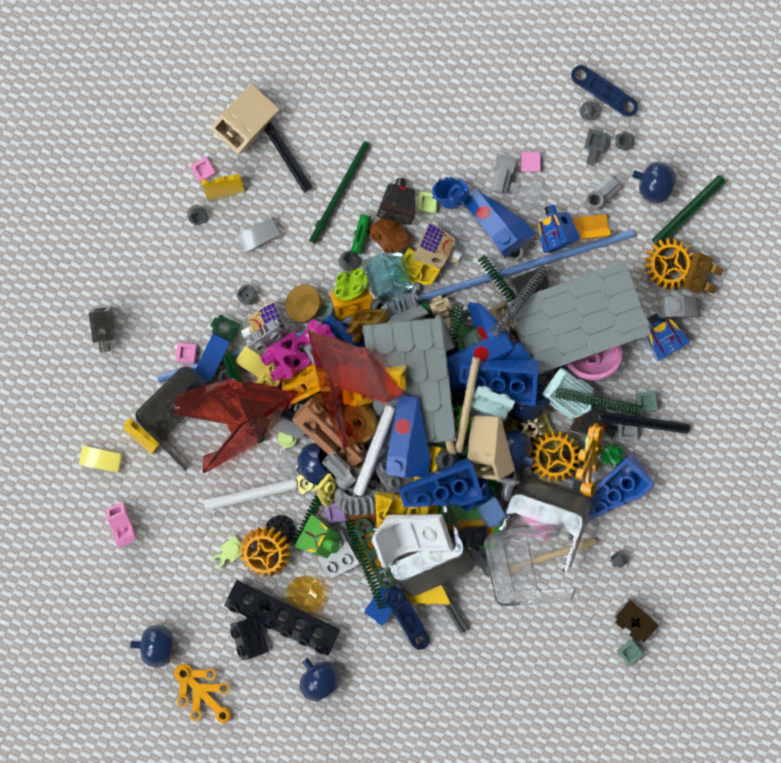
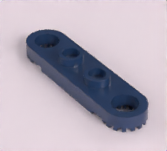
(604, 91)
(406, 617)

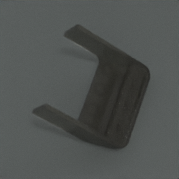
(158, 412)
(551, 504)
(433, 568)

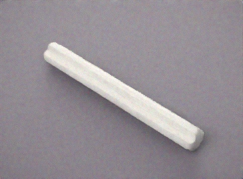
(374, 450)
(250, 494)

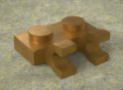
(698, 272)
(365, 317)

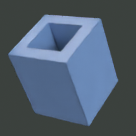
(490, 512)

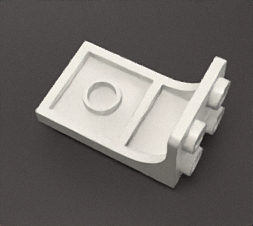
(408, 534)

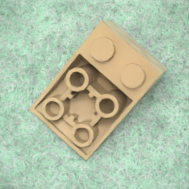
(245, 119)
(489, 448)

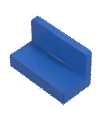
(380, 615)

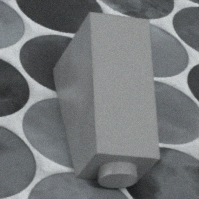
(678, 307)

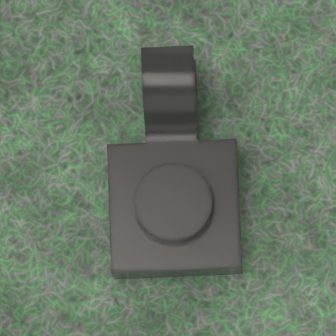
(594, 143)
(478, 556)

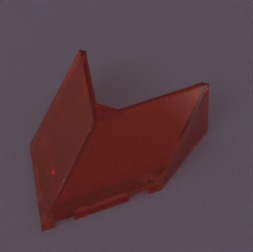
(352, 369)
(243, 407)

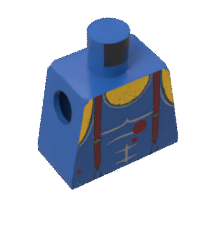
(557, 230)
(665, 337)

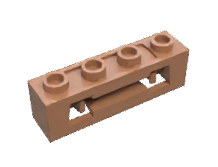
(325, 433)

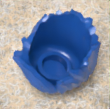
(450, 192)

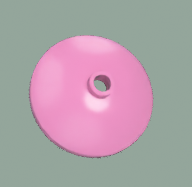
(605, 364)

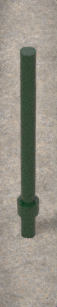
(321, 224)

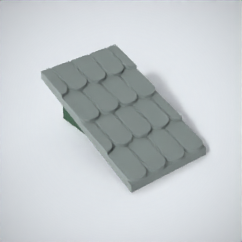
(580, 317)
(423, 350)

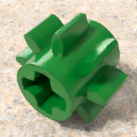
(612, 454)

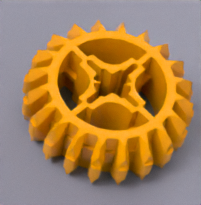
(662, 260)
(539, 447)
(267, 566)

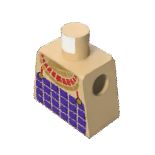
(436, 247)
(261, 318)

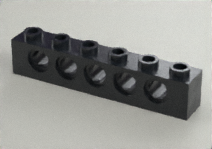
(292, 616)

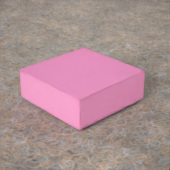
(530, 161)
(203, 169)
(186, 352)

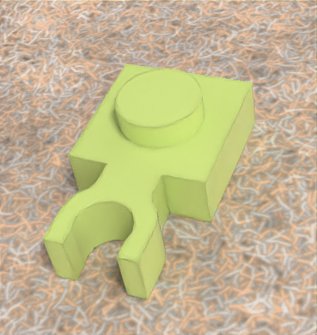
(230, 551)

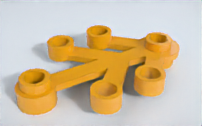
(591, 460)
(200, 690)

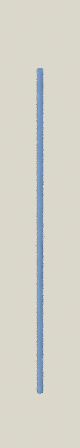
(479, 280)

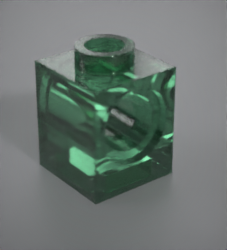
(231, 334)

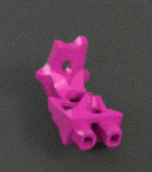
(283, 356)

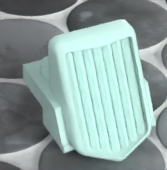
(569, 381)
(490, 404)

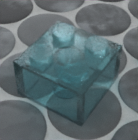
(387, 275)

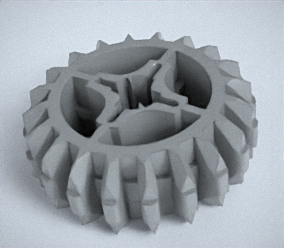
(358, 505)

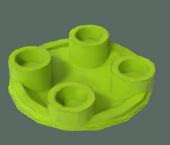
(350, 284)

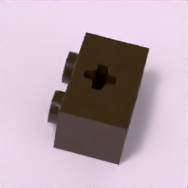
(629, 611)

